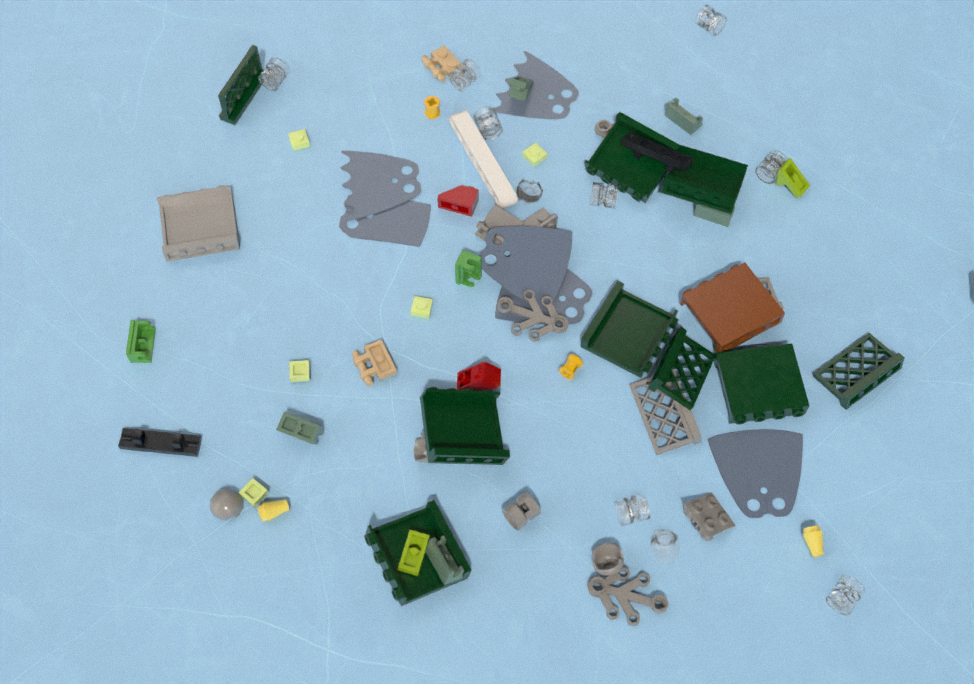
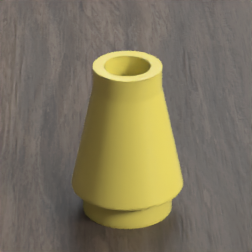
(272, 509)
(814, 540)

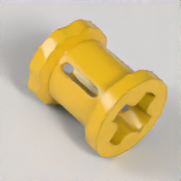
(432, 104)
(571, 366)

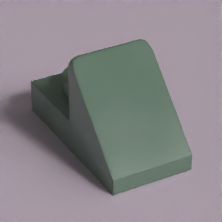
(520, 87)

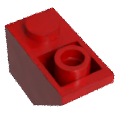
(479, 377)

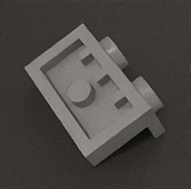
(542, 219)

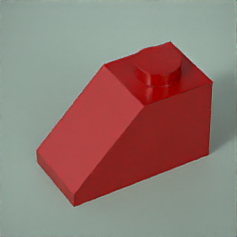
(459, 200)

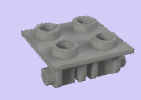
(496, 218)
(708, 515)

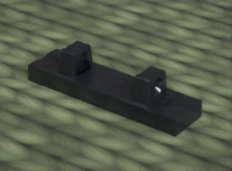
(644, 146)
(160, 442)

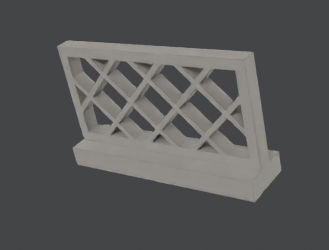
(686, 418)

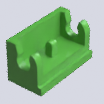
(468, 267)
(140, 342)

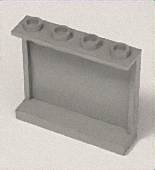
(198, 223)

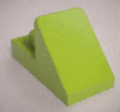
(793, 178)
(412, 557)

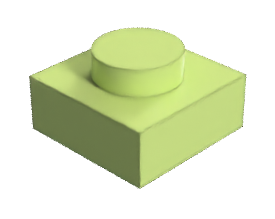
(299, 139)
(534, 154)
(421, 307)
(299, 371)
(253, 492)

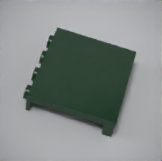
(618, 166)
(708, 182)
(628, 331)
(762, 383)
(462, 427)
(388, 545)

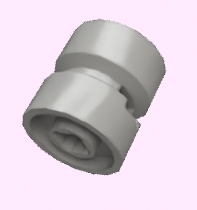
(516, 516)

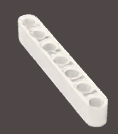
(483, 159)

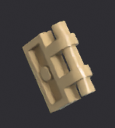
(442, 58)
(379, 359)

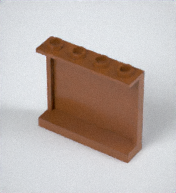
(733, 307)

